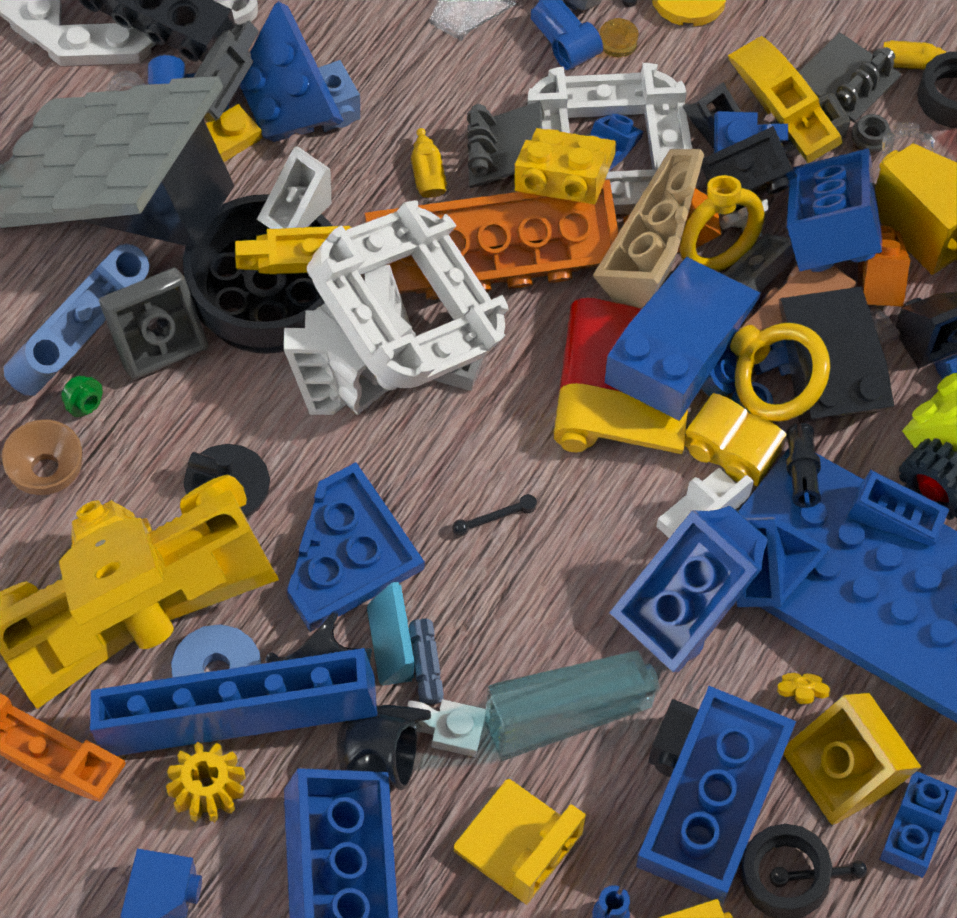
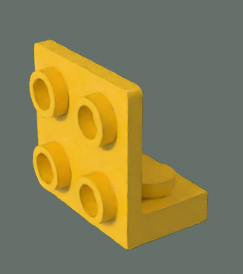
(519, 840)

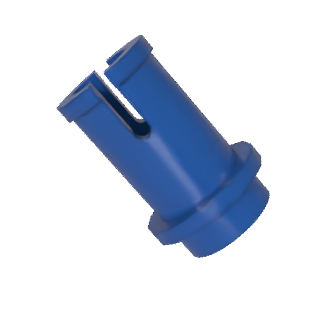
(612, 900)

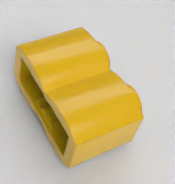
(734, 439)

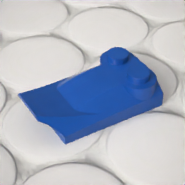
(692, 584)

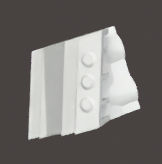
(326, 361)

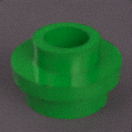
(82, 395)

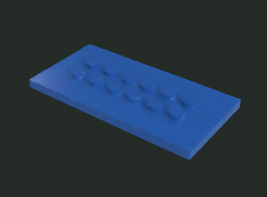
(874, 592)

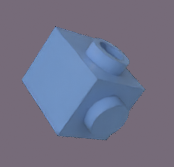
(343, 93)

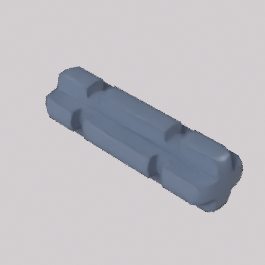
(426, 661)

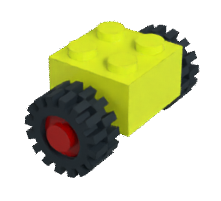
(933, 433)

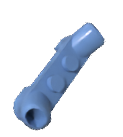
(73, 321)

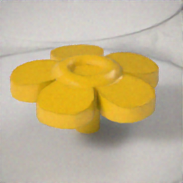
(803, 687)

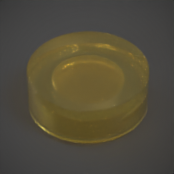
(619, 37)

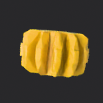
(188, 788)

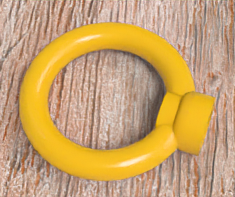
(723, 196)
(754, 346)

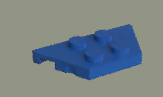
(285, 81)

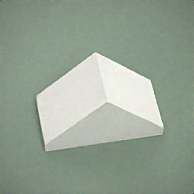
(298, 194)

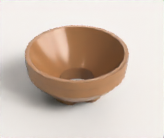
(37, 442)

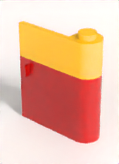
(590, 406)

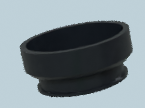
(261, 313)

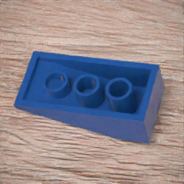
(834, 212)
(679, 337)
(715, 794)

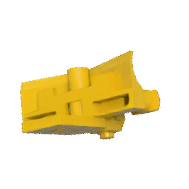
(128, 585)

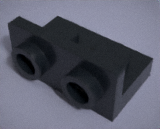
(755, 161)

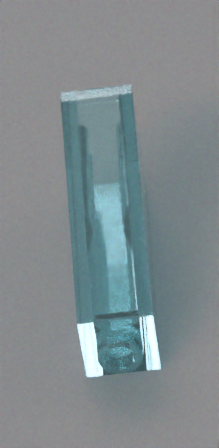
(566, 702)

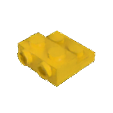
(564, 165)

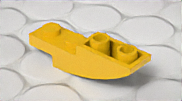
(786, 96)

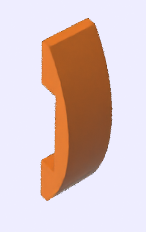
(56, 756)

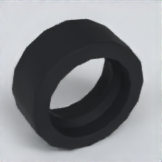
(930, 99)
(794, 837)

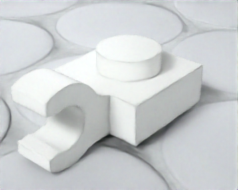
(454, 727)

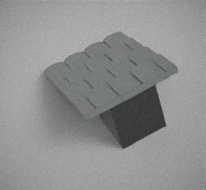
(121, 163)

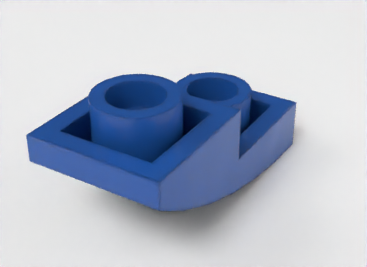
(620, 130)
(918, 824)

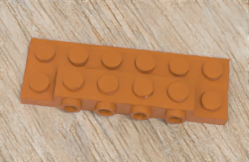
(518, 238)

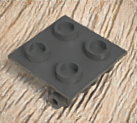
(851, 74)
(497, 140)

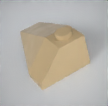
(652, 233)

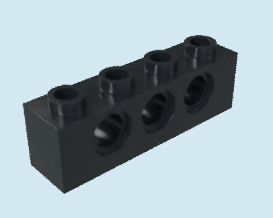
(164, 22)

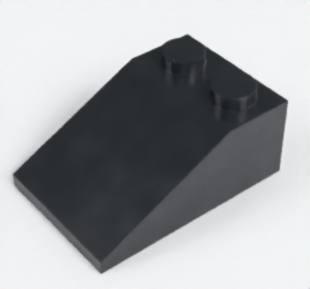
(858, 366)

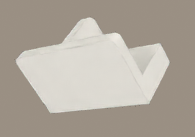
(710, 494)

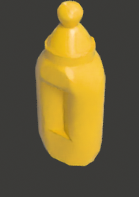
(912, 54)
(428, 167)

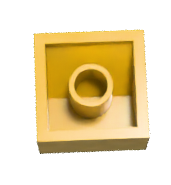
(850, 757)

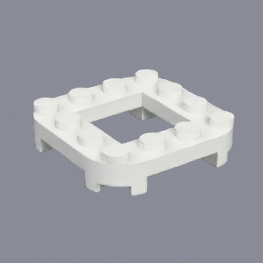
(624, 94)
(407, 359)

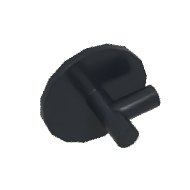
(233, 461)

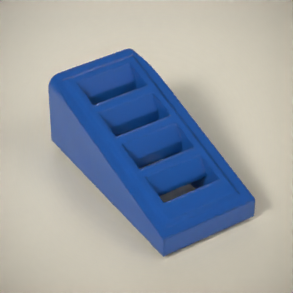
(881, 518)

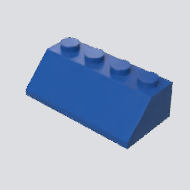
(340, 845)

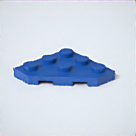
(348, 549)

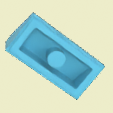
(391, 636)

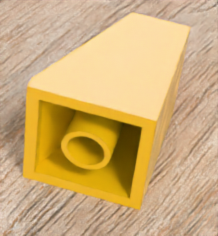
(920, 200)

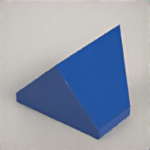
(785, 563)

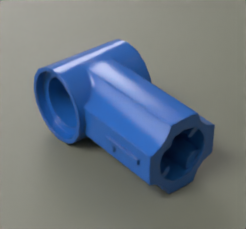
(569, 38)

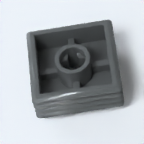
(177, 330)

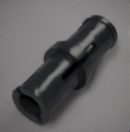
(803, 465)

